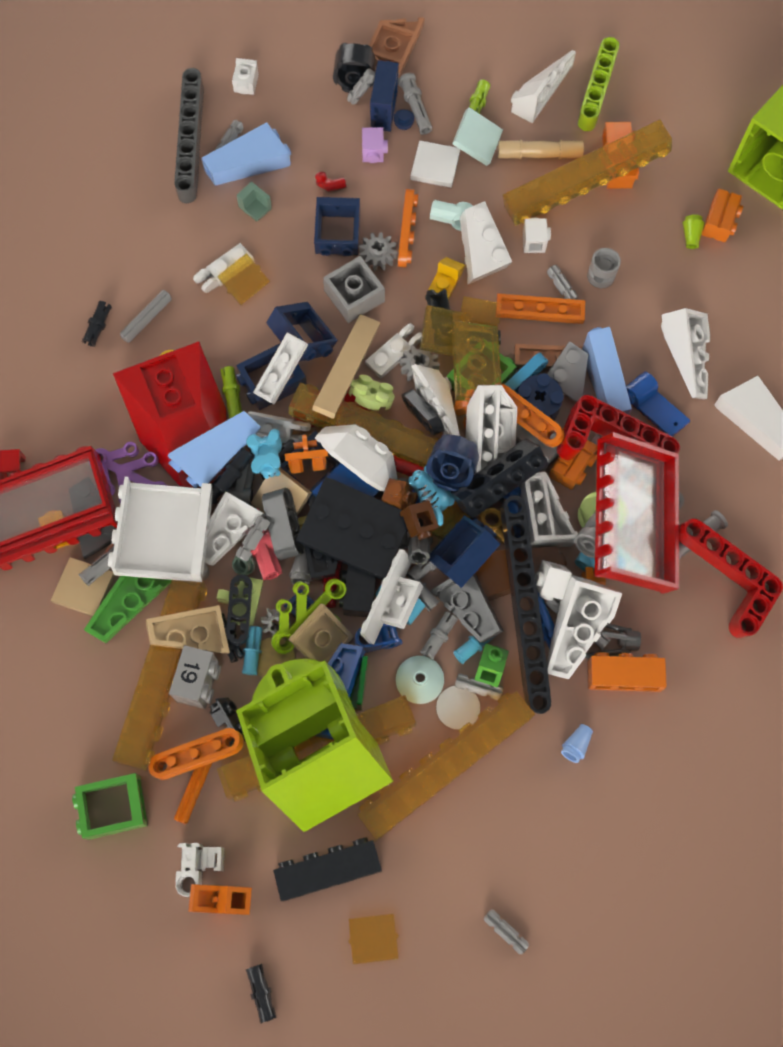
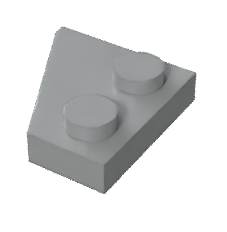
(570, 371)

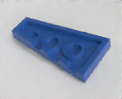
(346, 663)

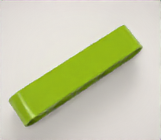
(598, 84)

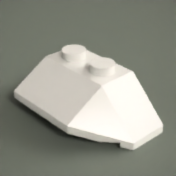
(491, 423)
(359, 453)

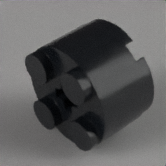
(351, 63)

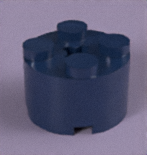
(543, 394)
(452, 462)

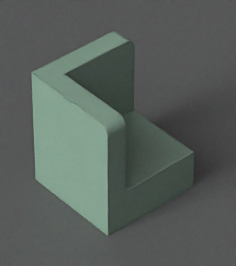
(254, 201)

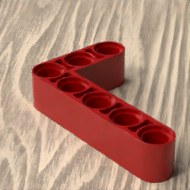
(604, 419)
(737, 572)

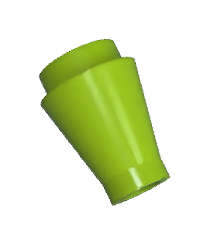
(693, 230)

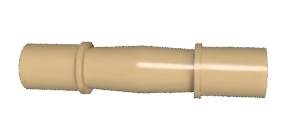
(540, 149)

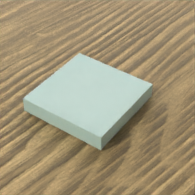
(477, 136)

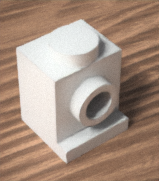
(245, 76)

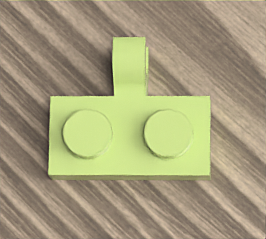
(240, 609)

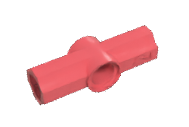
(266, 558)

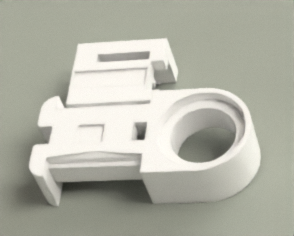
(195, 859)

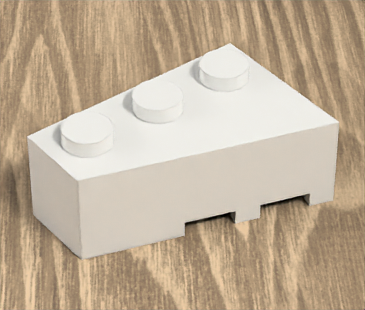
(482, 243)
(545, 515)

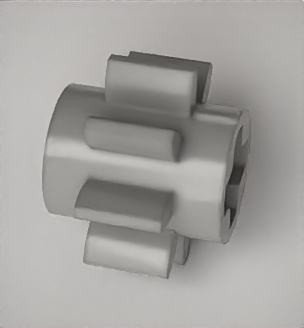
(271, 626)

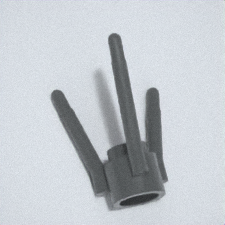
(626, 638)

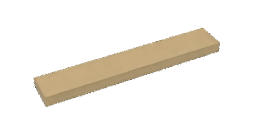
(346, 366)

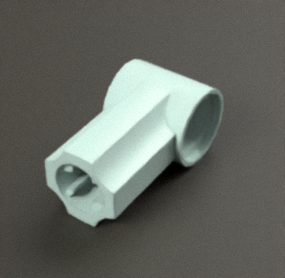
(448, 212)

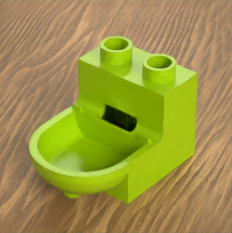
(291, 707)

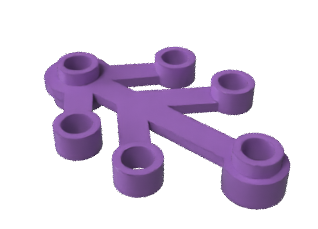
(126, 469)

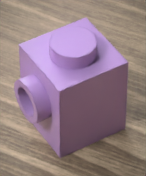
(373, 145)

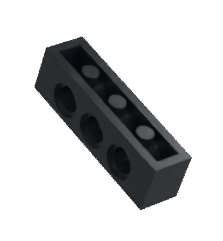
(500, 478)

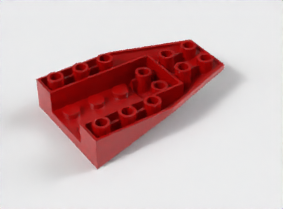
(172, 402)

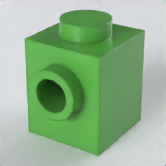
(491, 665)

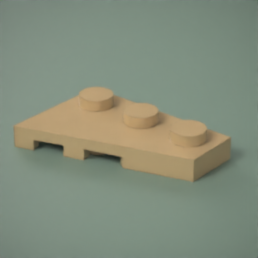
(193, 628)

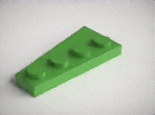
(122, 604)

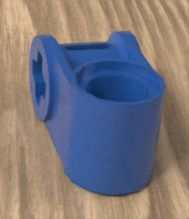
(383, 640)

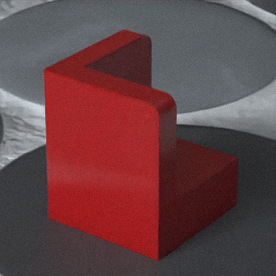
(10, 461)

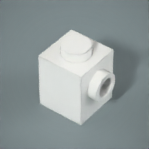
(535, 235)
(552, 580)

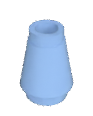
(576, 745)

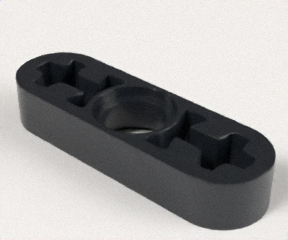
(423, 412)
(244, 627)

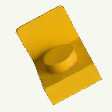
(447, 276)

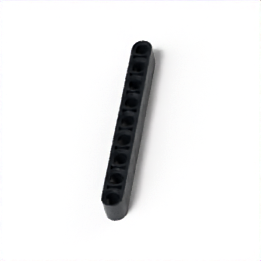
(533, 614)

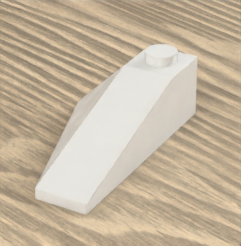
(537, 91)
(687, 336)
(436, 393)
(579, 622)

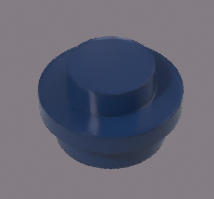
(403, 119)

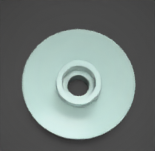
(416, 691)

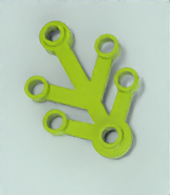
(301, 612)

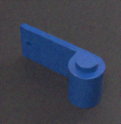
(645, 397)

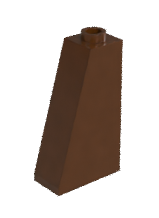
(494, 571)

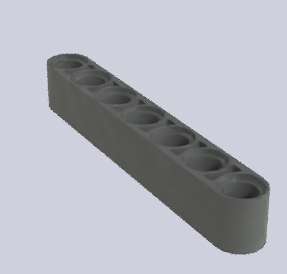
(189, 135)

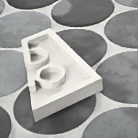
(228, 526)

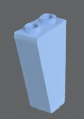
(247, 156)
(605, 369)
(213, 450)

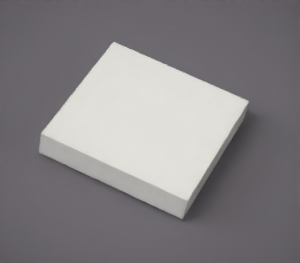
(435, 164)

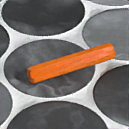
(191, 794)

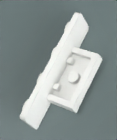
(394, 599)

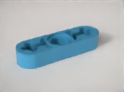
(531, 368)

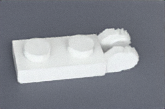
(218, 267)
(392, 351)
(283, 425)

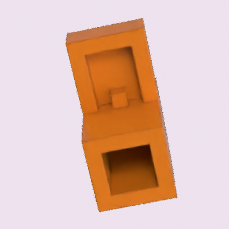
(220, 899)

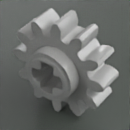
(378, 251)
(417, 357)

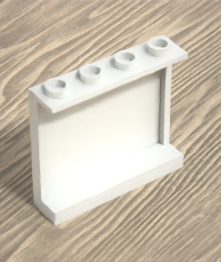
(161, 531)

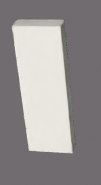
(280, 368)

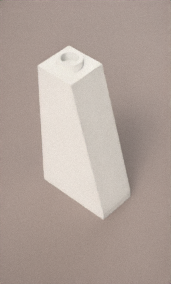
(756, 413)

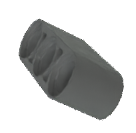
(284, 523)

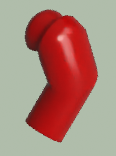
(327, 184)

